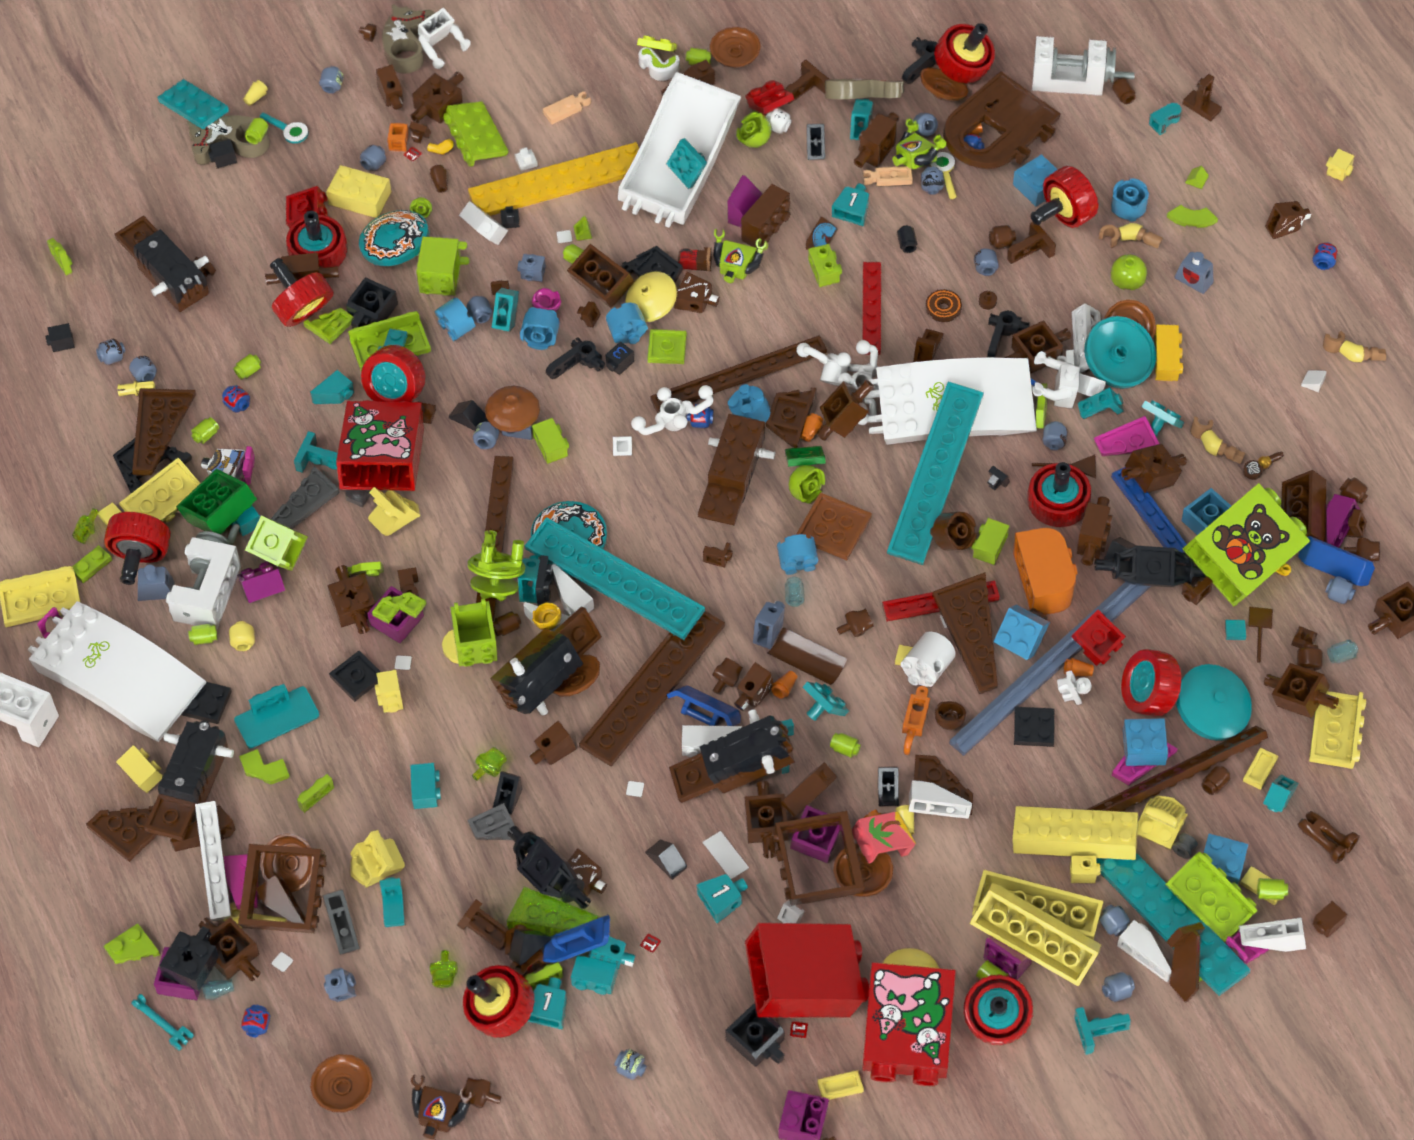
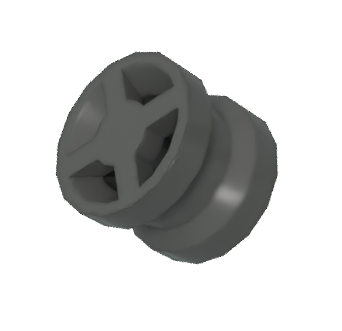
(1184, 845)

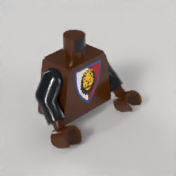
(438, 1108)

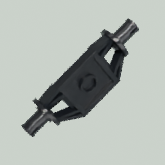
(1151, 566)
(547, 868)

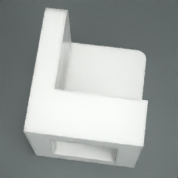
(1090, 385)

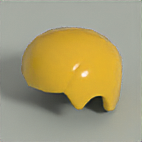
(547, 616)

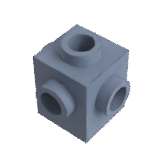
(532, 267)
(340, 985)

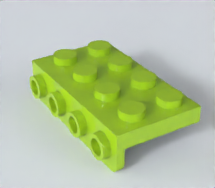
(474, 132)
(368, 338)
(1211, 896)

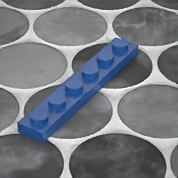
(1150, 512)

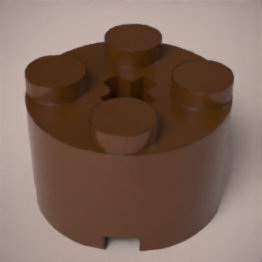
(954, 531)

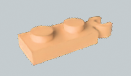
(566, 107)
(889, 176)

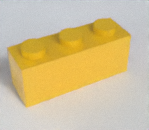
(1168, 352)

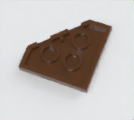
(930, 769)
(123, 830)

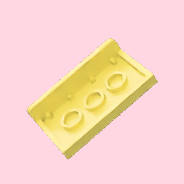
(162, 492)
(34, 595)
(1337, 731)

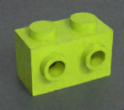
(824, 265)

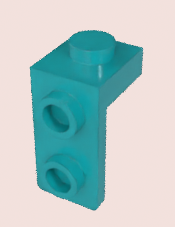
(1101, 401)
(392, 902)

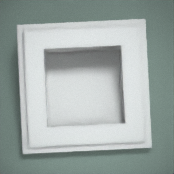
(1314, 380)
(622, 446)

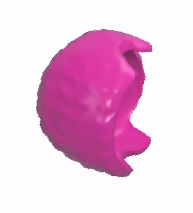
(546, 299)

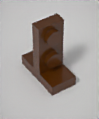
(810, 77)
(1200, 100)
(1036, 240)
(927, 345)
(484, 925)

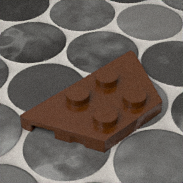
(789, 414)

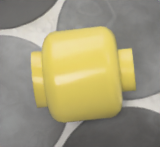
(241, 636)

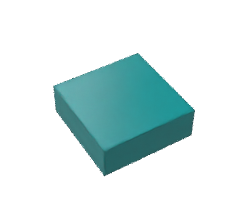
(1235, 629)

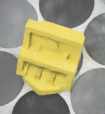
(392, 511)
(1162, 820)
(375, 859)

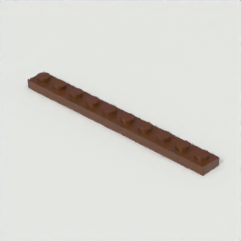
(743, 372)
(498, 508)
(1182, 771)

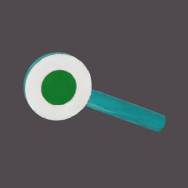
(293, 132)

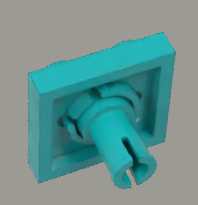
(690, 162)
(1162, 416)
(824, 701)

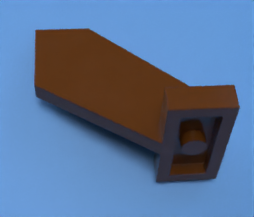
(1186, 960)

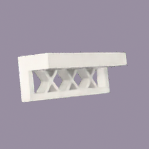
(1082, 324)

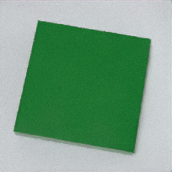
(805, 456)

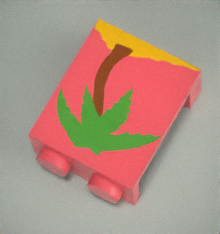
(882, 834)

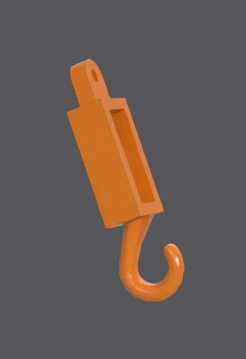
(915, 720)

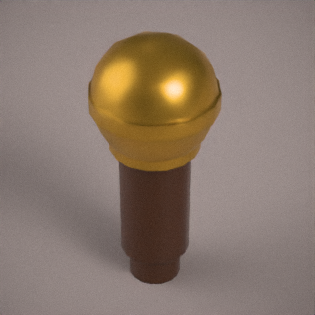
(1265, 461)

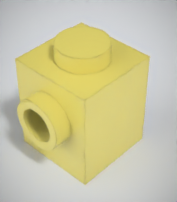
(1340, 165)
(1084, 869)

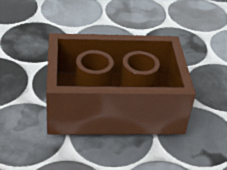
(765, 216)
(600, 275)

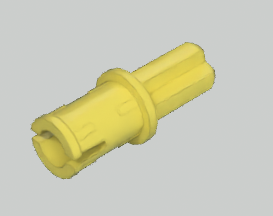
(133, 388)

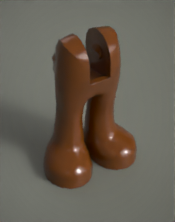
(1317, 826)

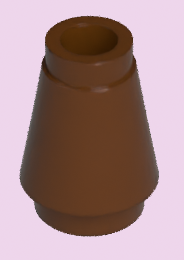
(439, 177)

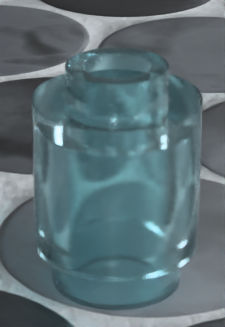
(794, 591)
(1342, 651)

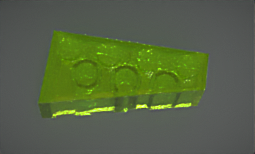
(546, 913)

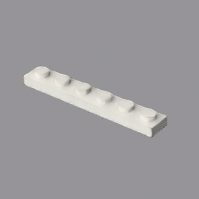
(213, 861)

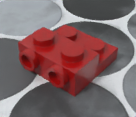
(768, 97)
(304, 201)
(1098, 638)

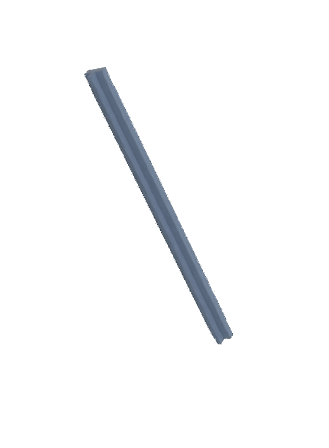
(1039, 673)

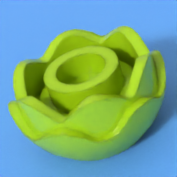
(420, 201)

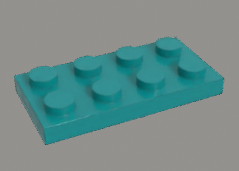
(193, 104)

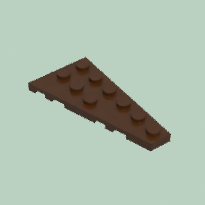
(157, 421)
(969, 623)

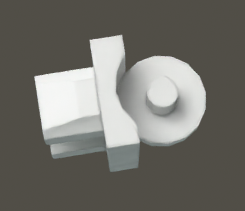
(1072, 688)

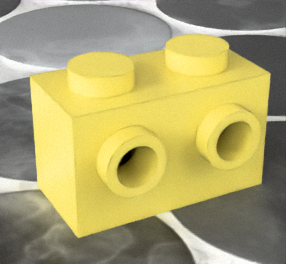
(388, 691)
(140, 769)

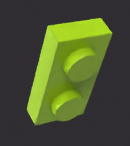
(91, 564)
(310, 797)
(542, 977)

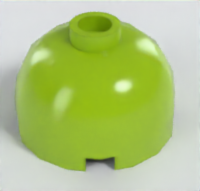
(754, 131)
(1128, 272)
(806, 483)

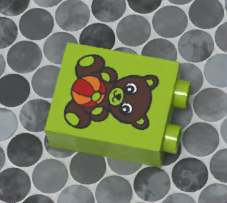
(1247, 543)

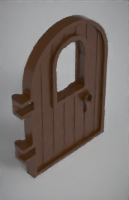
(1015, 116)

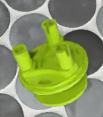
(496, 568)

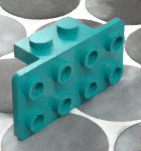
(275, 714)

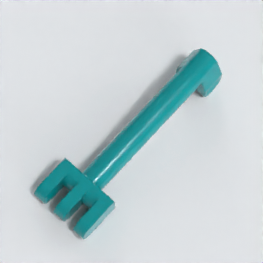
(177, 1035)

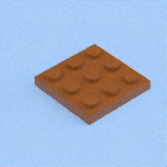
(835, 525)

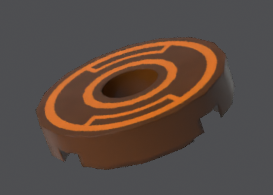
(943, 297)

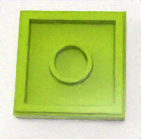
(667, 346)

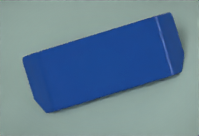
(1337, 562)
(719, 708)
(577, 940)

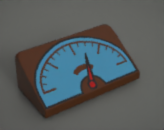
(821, 234)

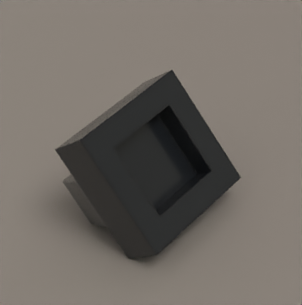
(510, 217)
(997, 478)

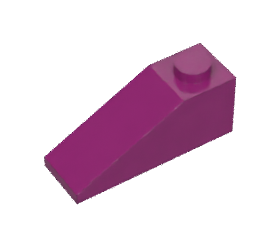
(1338, 514)

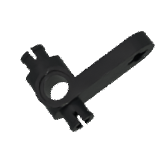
(926, 51)
(1006, 325)
(575, 356)

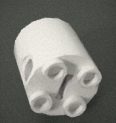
(928, 659)

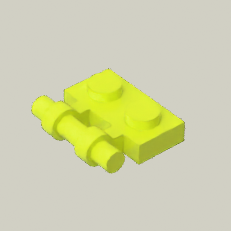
(651, 42)

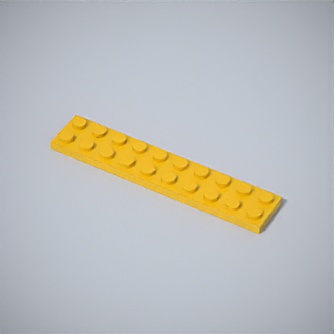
(554, 180)

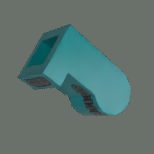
(1164, 117)

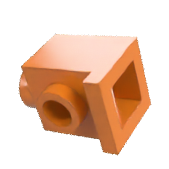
(398, 137)

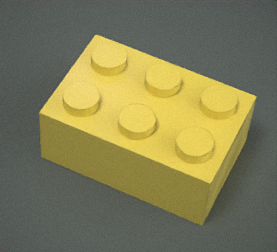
(358, 191)

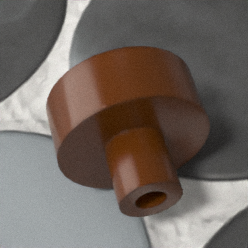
(368, 31)
(987, 300)

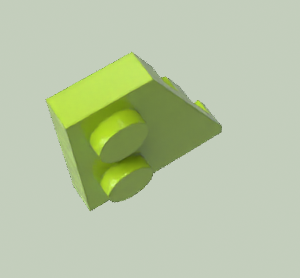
(330, 325)

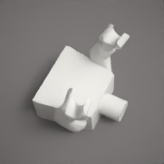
(437, 28)
(1065, 384)

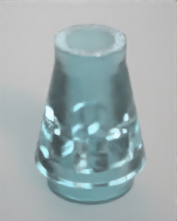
(216, 989)

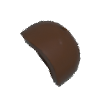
(950, 719)

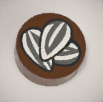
(1252, 469)

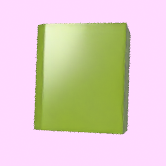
(1197, 177)
(582, 229)

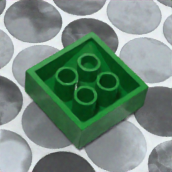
(216, 502)

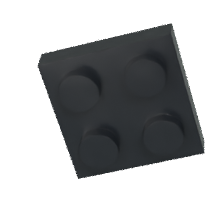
(544, 580)
(355, 675)
(208, 703)
(1034, 726)

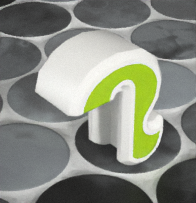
(657, 69)

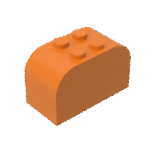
(1045, 569)

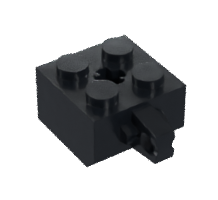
(371, 303)
(190, 959)
(760, 1046)

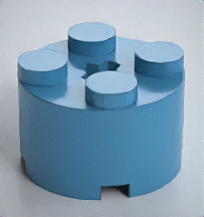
(1130, 199)
(454, 318)
(626, 323)
(540, 328)
(750, 403)
(797, 554)

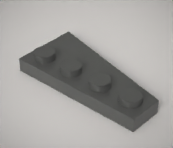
(308, 498)

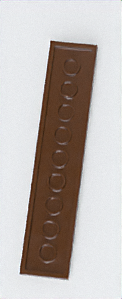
(648, 690)

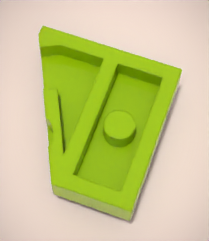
(60, 255)
(369, 568)
(131, 946)

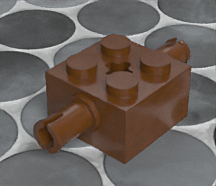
(435, 95)
(877, 140)
(303, 265)
(1038, 339)
(844, 409)
(1153, 468)
(1094, 530)
(351, 599)
(1395, 611)
(1301, 690)
(761, 816)
(234, 948)

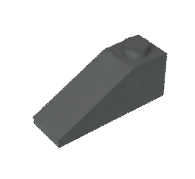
(340, 921)

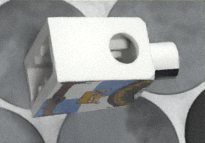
(227, 461)

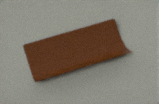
(808, 656)

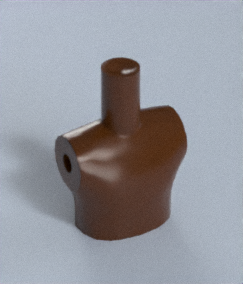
(1366, 549)
(857, 622)
(726, 673)
(482, 1092)

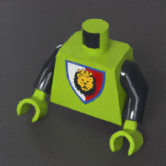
(915, 150)
(736, 259)

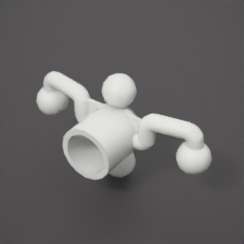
(833, 364)
(864, 372)
(673, 411)

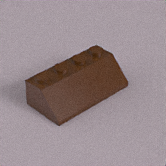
(1306, 500)

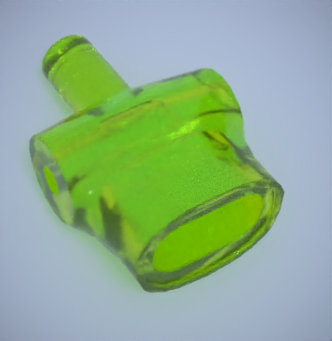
(85, 527)
(489, 763)
(443, 971)

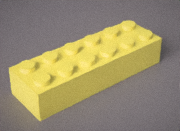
(1075, 832)
(1070, 908)
(1035, 934)

